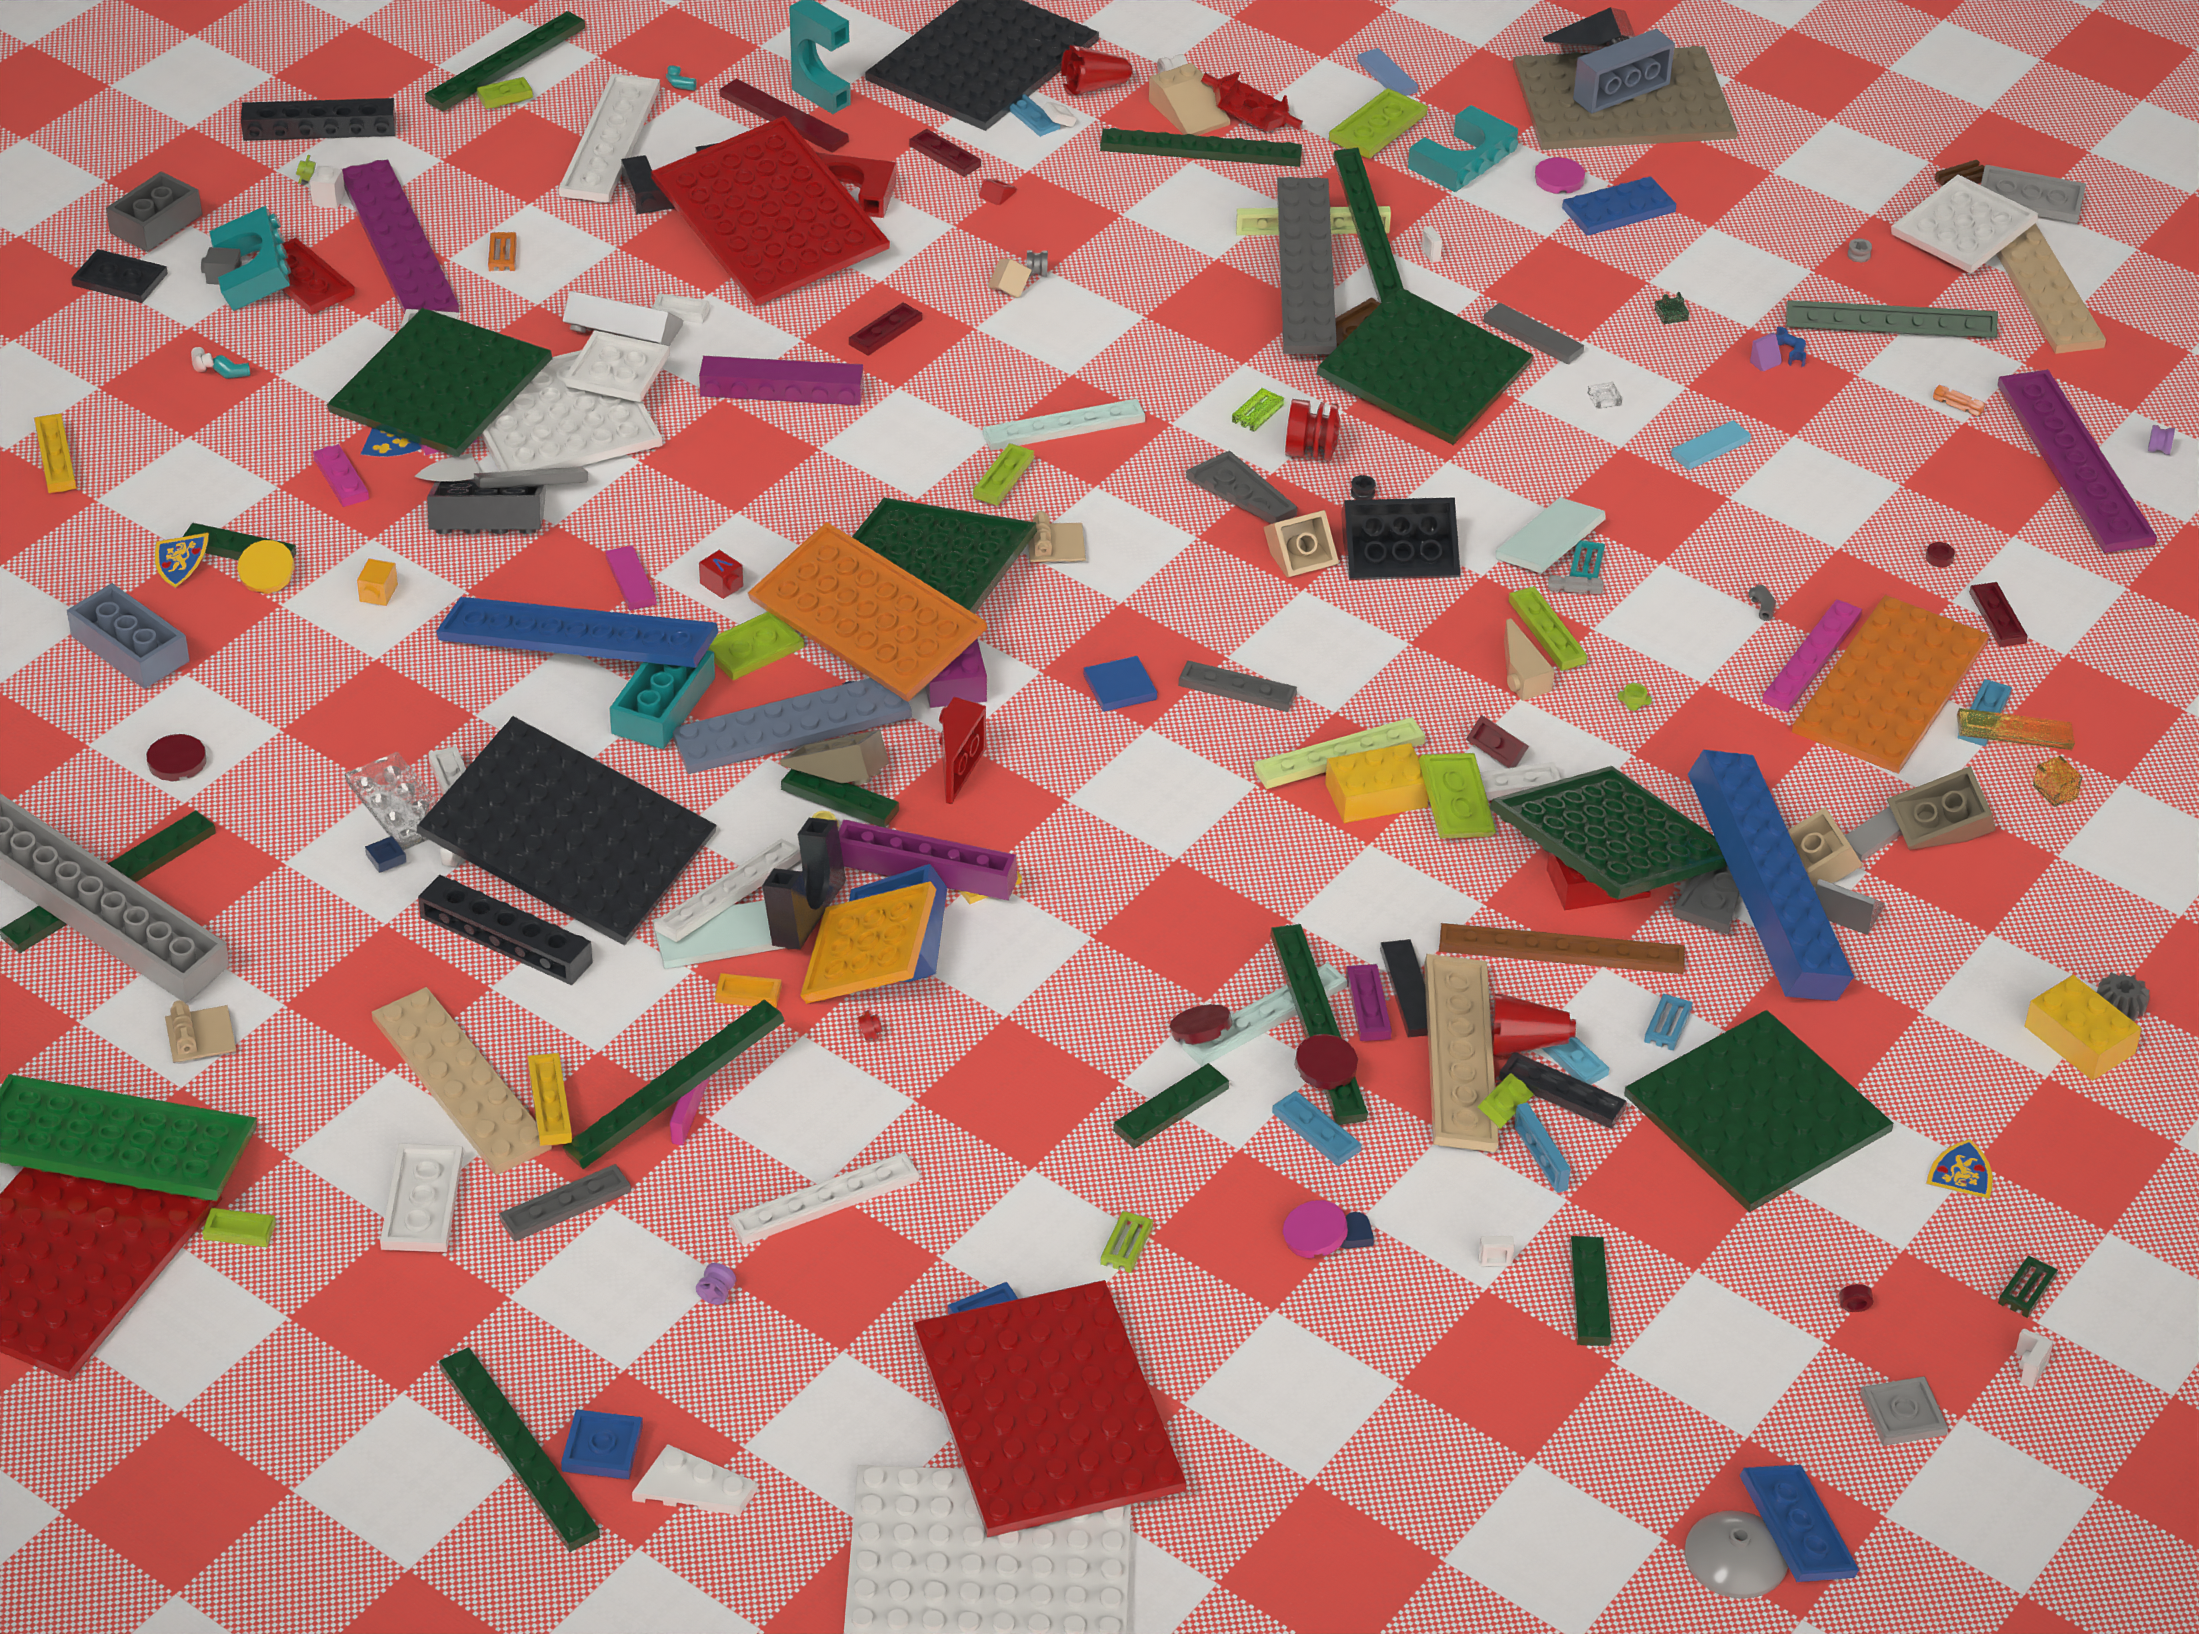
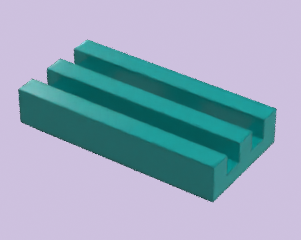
(1590, 546)

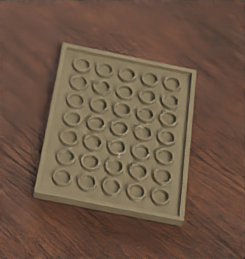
(1679, 112)

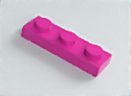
(340, 475)

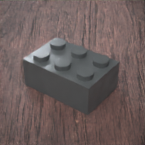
(154, 211)

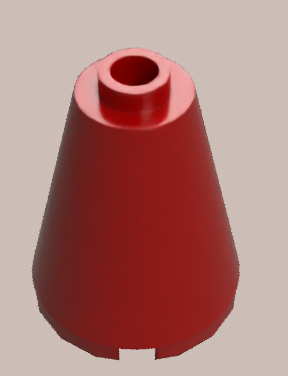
(1092, 70)
(1528, 1026)

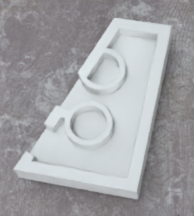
(694, 1481)

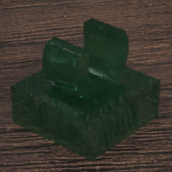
(1671, 309)

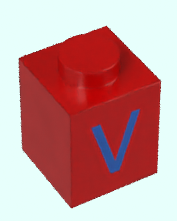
(721, 574)

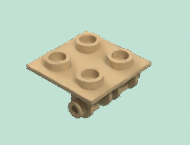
(1056, 541)
(199, 1032)

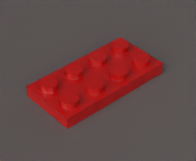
(312, 280)

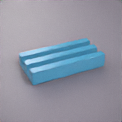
(1662, 1037)

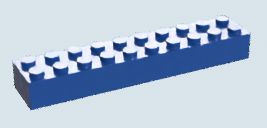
(1770, 876)

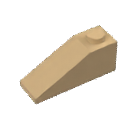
(1526, 667)

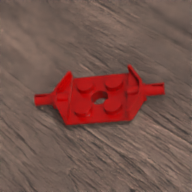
(1266, 111)

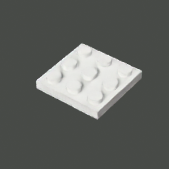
(617, 366)

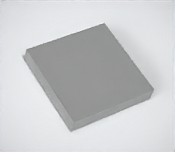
(1903, 1411)

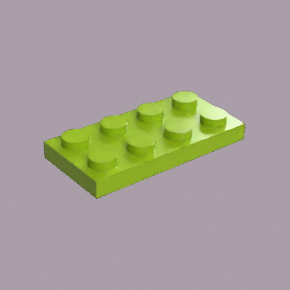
(1378, 122)

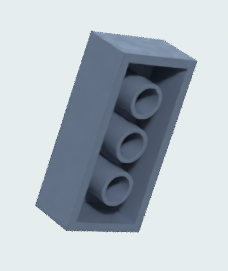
(1623, 70)
(128, 635)

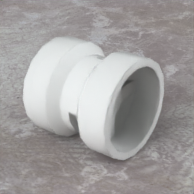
(1166, 64)

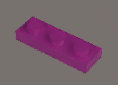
(1368, 1002)

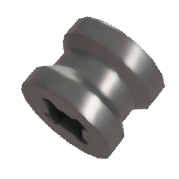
(1037, 262)

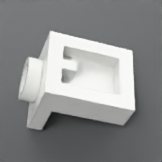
(2035, 1356)

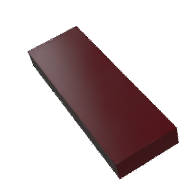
(945, 152)
(885, 328)
(1998, 614)

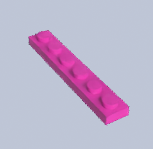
(1812, 656)

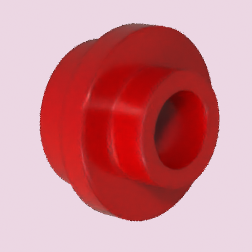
(870, 1025)

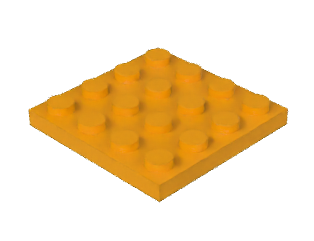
(868, 942)

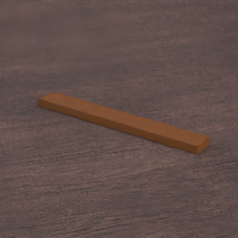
(1562, 948)

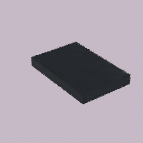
(119, 275)

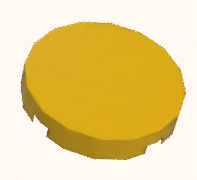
(266, 566)

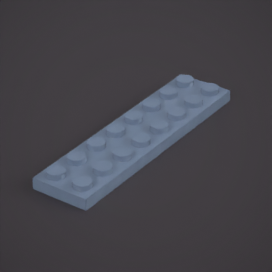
(787, 724)

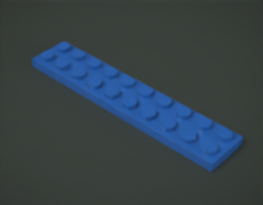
(578, 631)

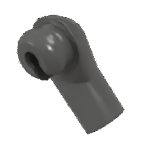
(1767, 601)

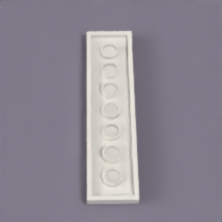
(609, 138)

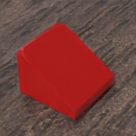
(996, 191)

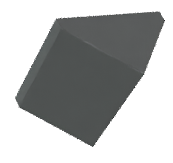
(1848, 907)

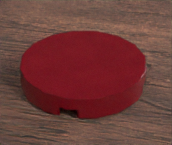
(176, 757)
(1201, 1024)
(1326, 1061)

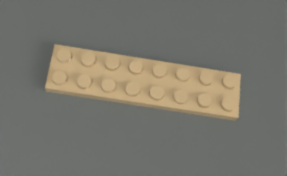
(2050, 294)
(1459, 1052)
(460, 1080)

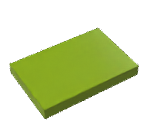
(754, 645)
(1457, 795)

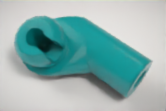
(228, 369)

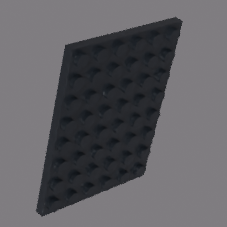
(980, 58)
(567, 830)

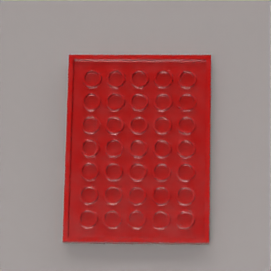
(770, 210)
(80, 1260)
(1048, 1408)

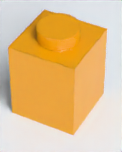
(377, 582)

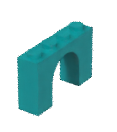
(810, 78)
(1457, 168)
(265, 272)

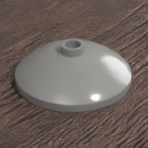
(1730, 1565)

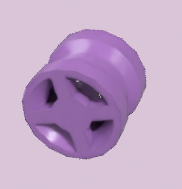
(2161, 439)
(716, 1283)

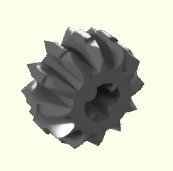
(2125, 994)

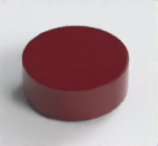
(1940, 554)
(1856, 1298)

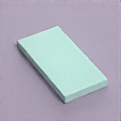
(1550, 535)
(732, 933)

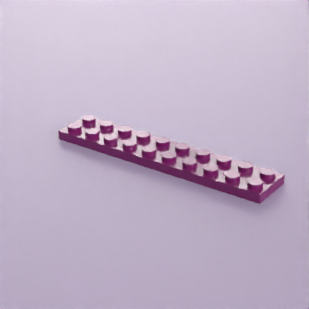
(397, 238)
(2076, 461)

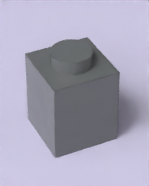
(219, 262)

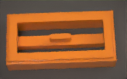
(502, 262)

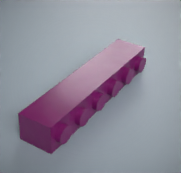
(781, 380)
(957, 864)

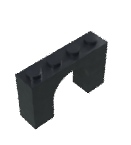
(641, 188)
(799, 898)

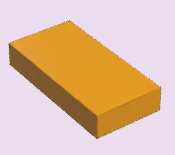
(747, 990)

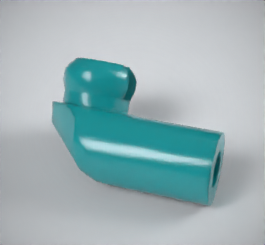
(678, 81)

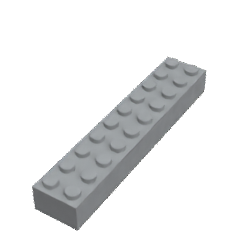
(107, 905)

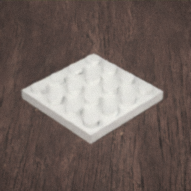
(1964, 223)

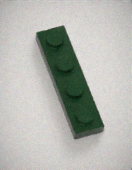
(227, 542)
(841, 797)
(1171, 1105)
(1590, 1291)

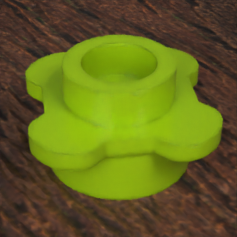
(305, 169)
(1634, 696)

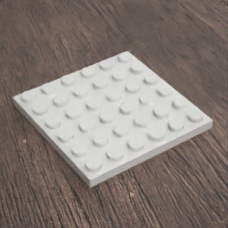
(565, 425)

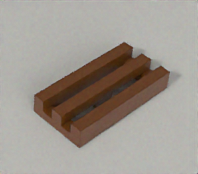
(1969, 170)

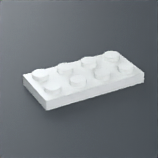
(422, 1197)

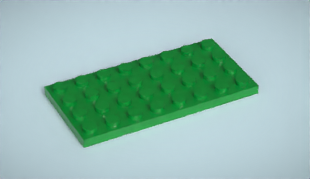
(120, 1137)

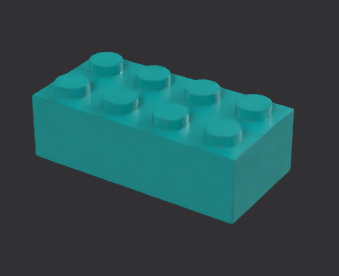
(659, 700)

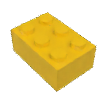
(1376, 783)
(2082, 1027)

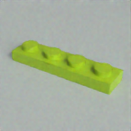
(1548, 628)

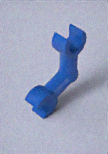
(1798, 343)

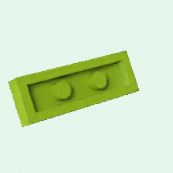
(1003, 474)

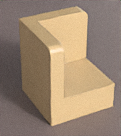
(1009, 277)

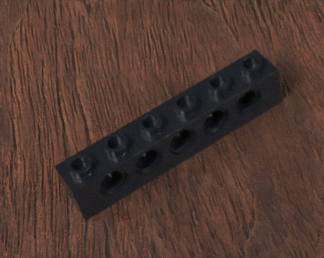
(318, 119)
(505, 929)

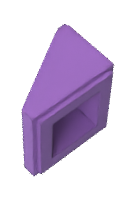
(1766, 352)

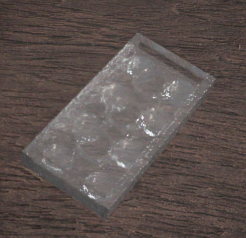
(393, 797)

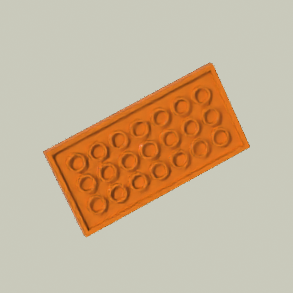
(867, 611)
(1890, 684)

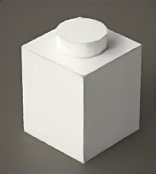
(327, 187)

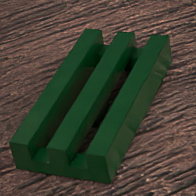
(2018, 1302)

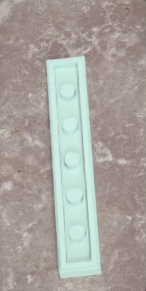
(1064, 424)
(1260, 1018)

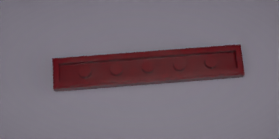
(773, 108)

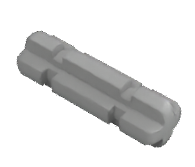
(1575, 584)

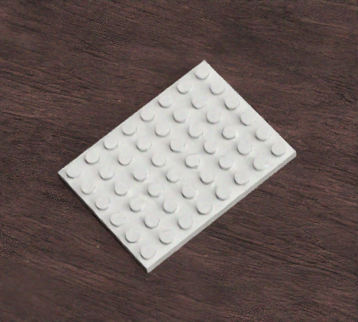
(931, 1569)

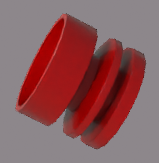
(1312, 429)

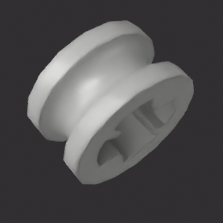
(1859, 250)

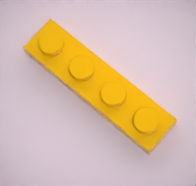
(55, 453)
(549, 1099)

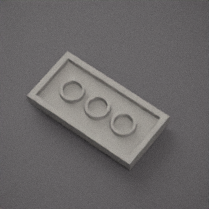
(2043, 194)

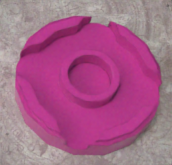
(1559, 175)
(1315, 1228)

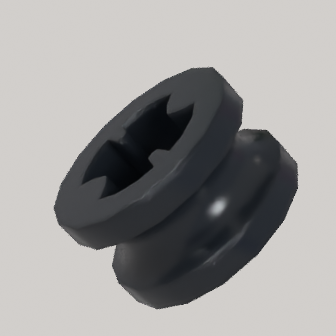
(1363, 487)

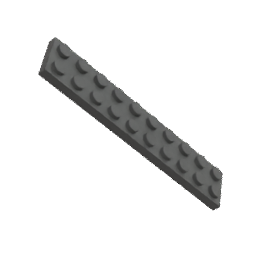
(1306, 266)

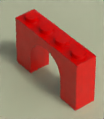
(872, 176)

